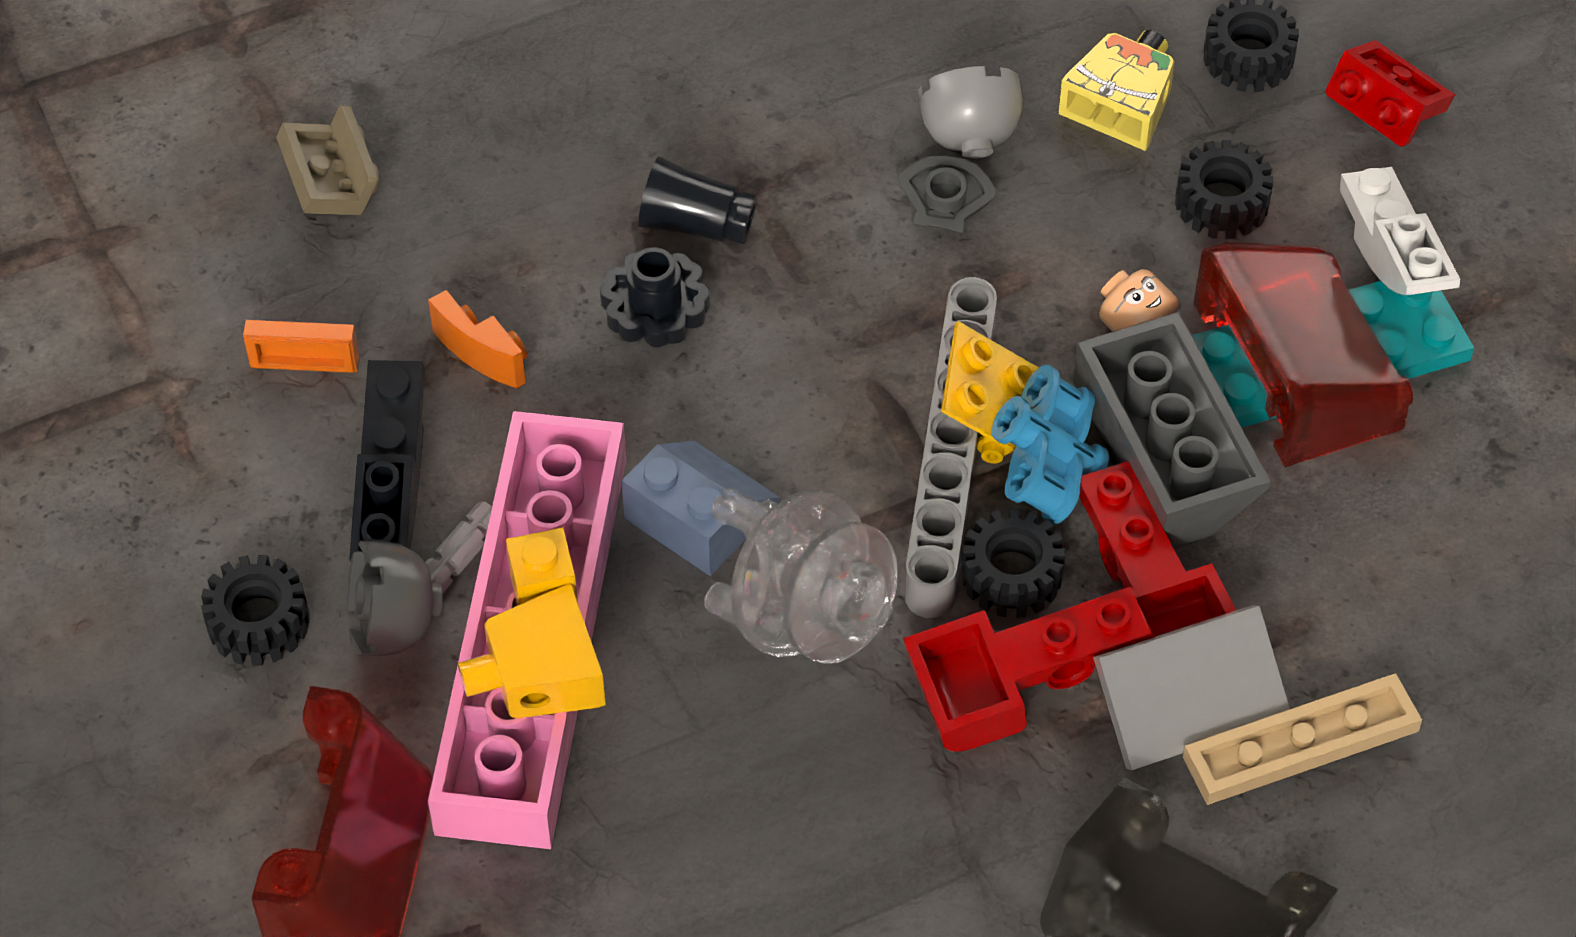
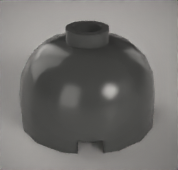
(391, 598)

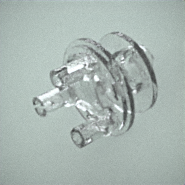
(805, 576)

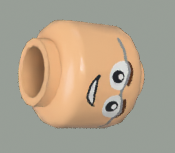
(1135, 300)

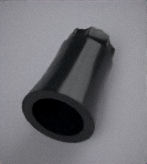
(695, 204)

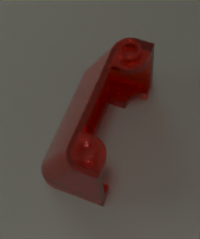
(1306, 345)
(368, 837)

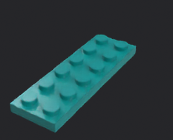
(1414, 331)

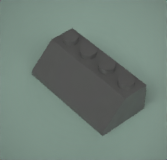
(1171, 425)

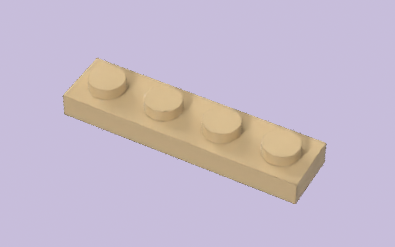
(1301, 738)

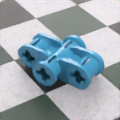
(1049, 439)

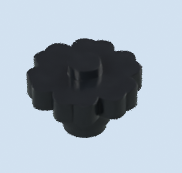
(654, 297)

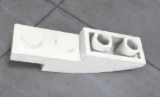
(1392, 237)

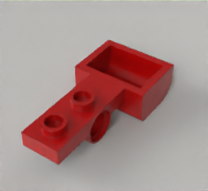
(1142, 556)
(976, 674)

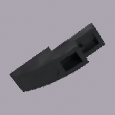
(389, 454)

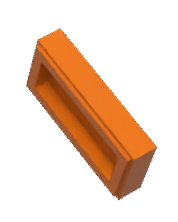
(301, 346)

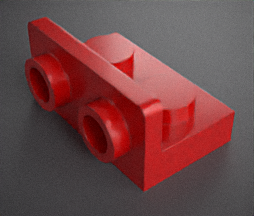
(1386, 91)

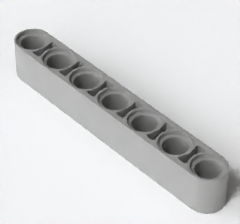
(946, 466)

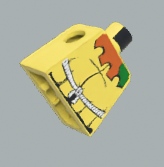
(1120, 87)

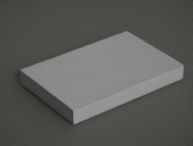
(1190, 685)

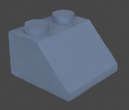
(674, 496)

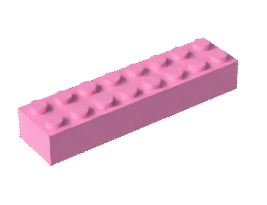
(499, 772)

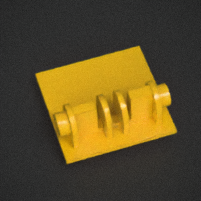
(979, 383)

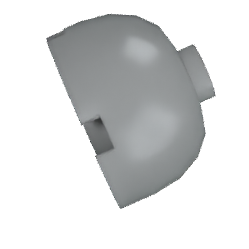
(972, 110)

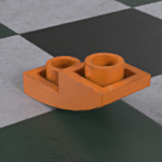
(480, 345)

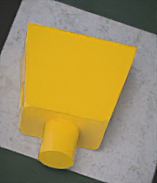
(538, 658)

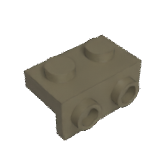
(329, 164)

